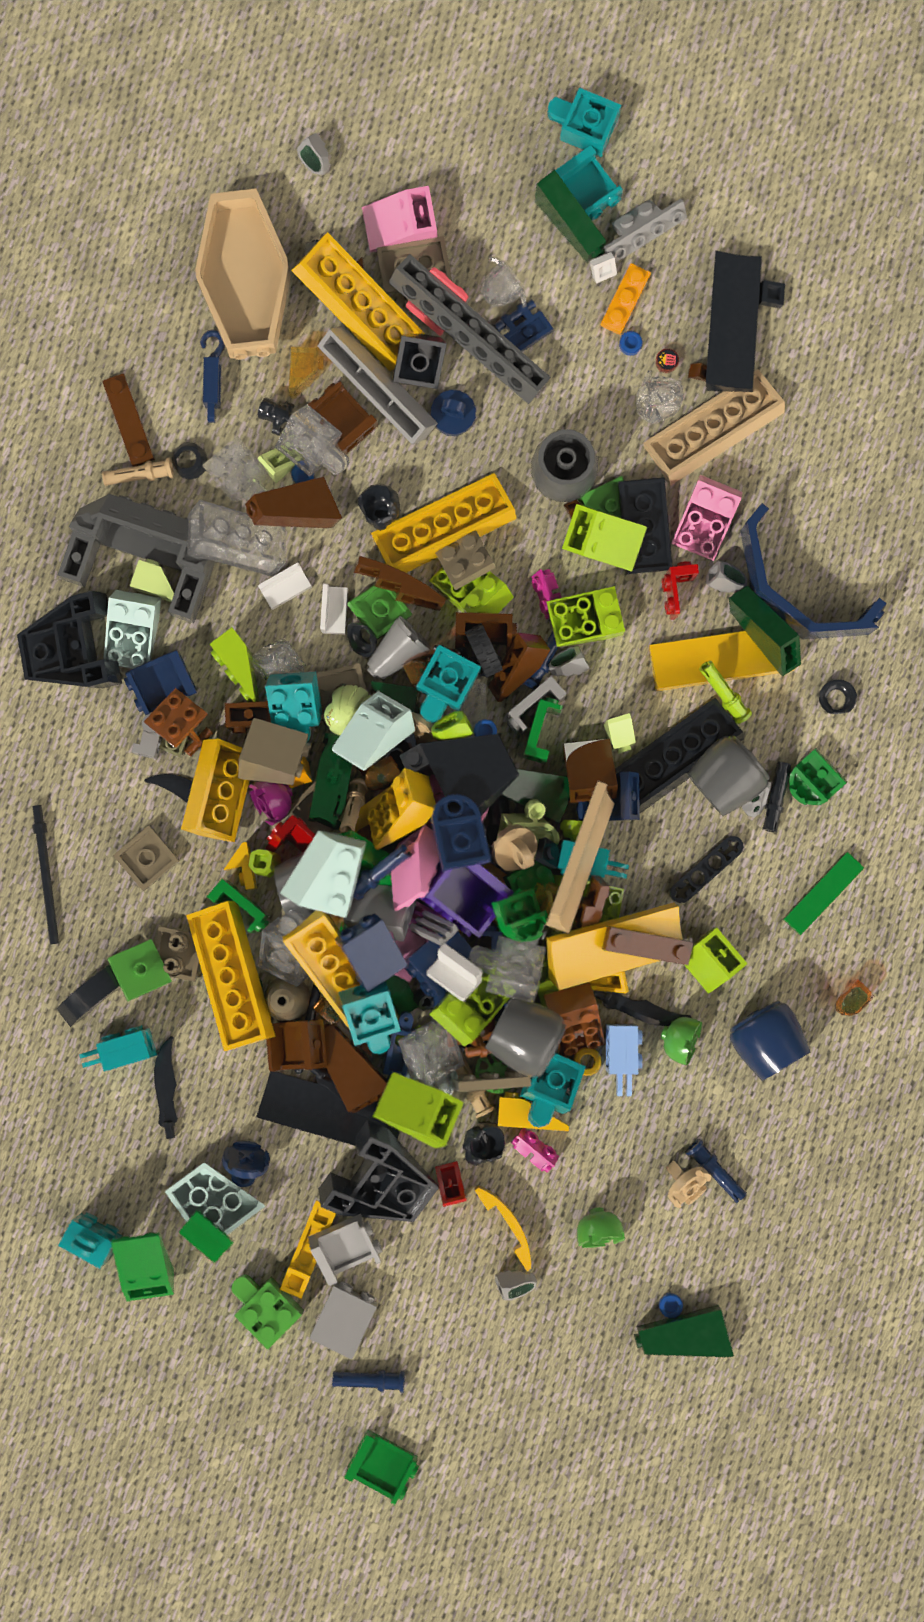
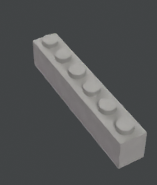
(377, 384)

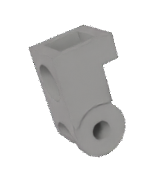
(149, 743)

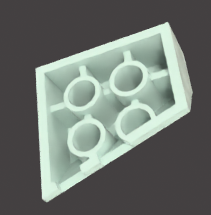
(326, 874)
(214, 1197)

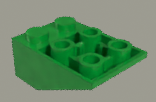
(143, 1266)

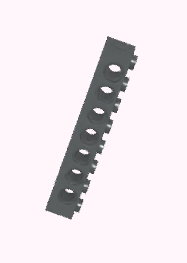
(469, 329)

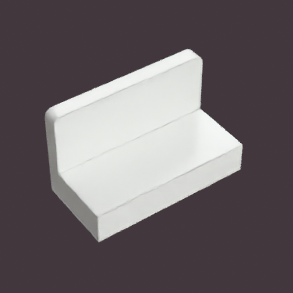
(284, 586)
(333, 609)
(455, 973)

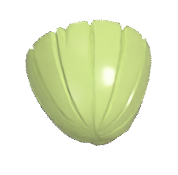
(343, 707)

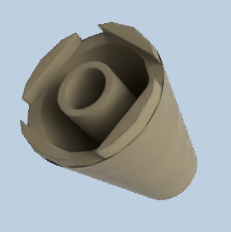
(296, 997)

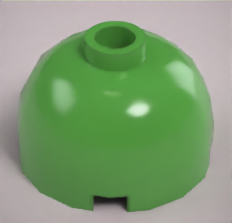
(681, 1039)
(599, 1228)

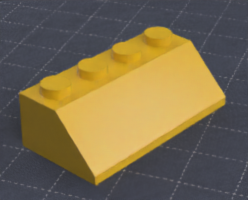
(216, 792)

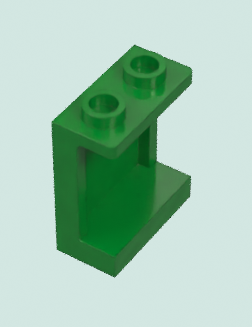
(532, 752)
(226, 888)
(382, 1466)

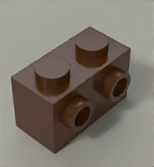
(240, 715)

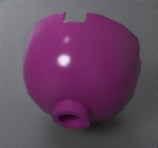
(272, 799)

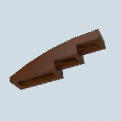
(407, 587)

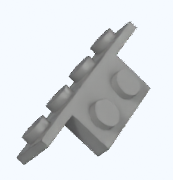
(643, 226)

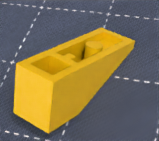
(514, 1113)

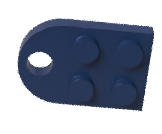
(459, 835)

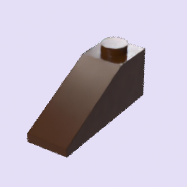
(519, 664)

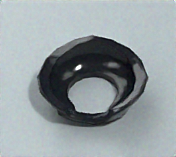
(197, 469)
(357, 641)
(847, 689)

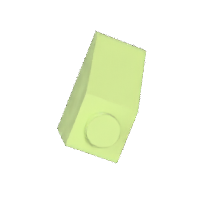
(152, 580)
(620, 733)

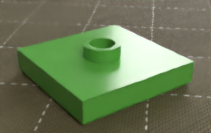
(604, 498)
(378, 609)
(139, 970)

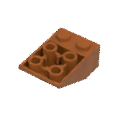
(581, 1018)

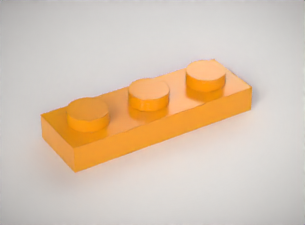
(625, 299)

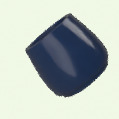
(769, 1039)

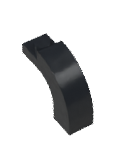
(88, 996)

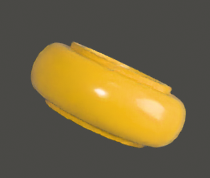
(597, 1058)

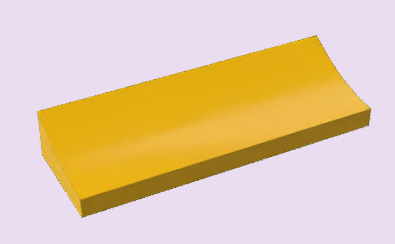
(355, 299)
(419, 535)
(733, 655)
(579, 954)
(323, 958)
(230, 975)

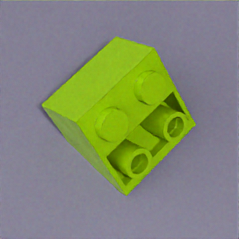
(714, 960)

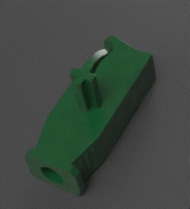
(330, 785)

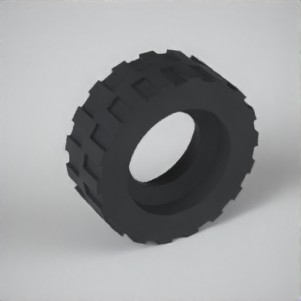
(483, 650)

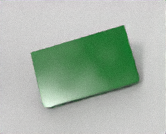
(206, 1236)

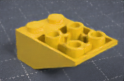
(401, 808)

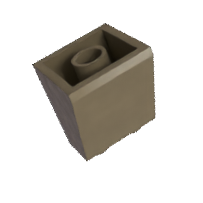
(272, 753)

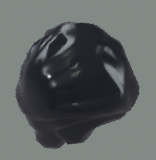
(379, 505)
(483, 1143)

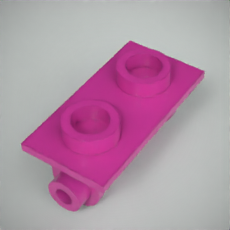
(543, 583)
(544, 1155)

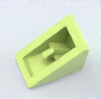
(276, 464)

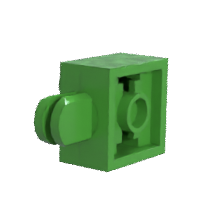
(263, 1310)

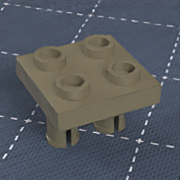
(177, 953)

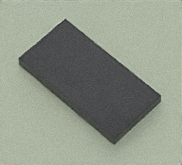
(646, 504)

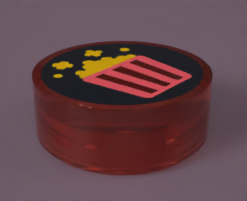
(667, 360)

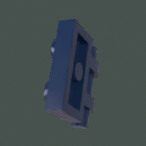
(528, 332)

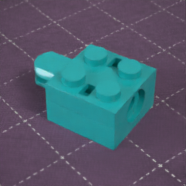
(586, 120)
(446, 683)
(294, 700)
(599, 865)
(370, 1016)
(124, 1050)
(550, 1090)
(89, 1239)

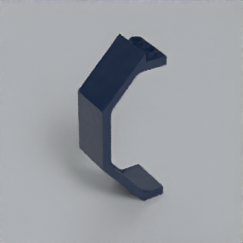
(792, 616)

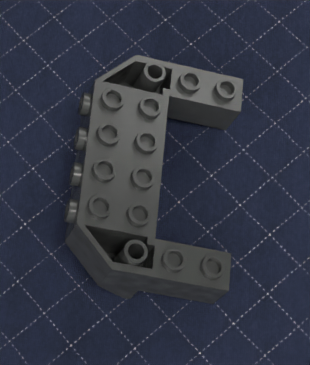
(142, 533)

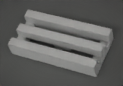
(437, 925)

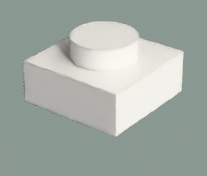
(603, 267)

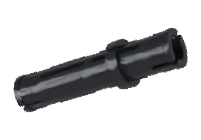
(778, 790)

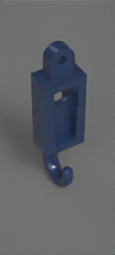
(212, 376)
(393, 1057)

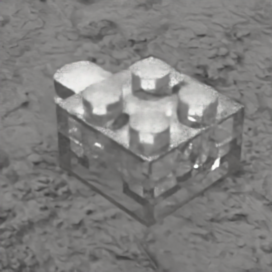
(312, 443)
(238, 470)
(275, 955)
(512, 967)
(431, 1056)

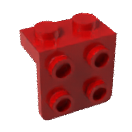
(681, 573)
(294, 830)

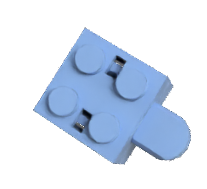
(623, 1054)

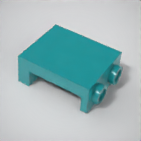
(590, 183)

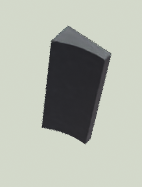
(733, 322)
(670, 757)
(311, 1109)

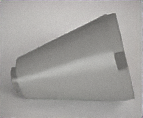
(396, 648)

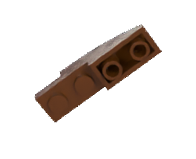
(592, 904)

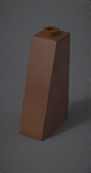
(295, 505)
(351, 1071)

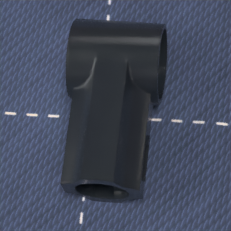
(499, 807)

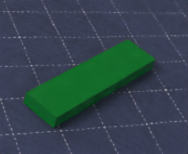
(823, 893)

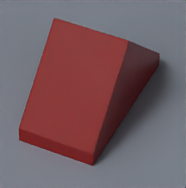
(450, 1184)

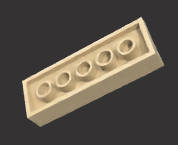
(713, 428)
(581, 860)

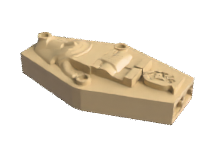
(243, 273)

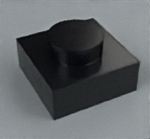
(772, 294)
(548, 853)

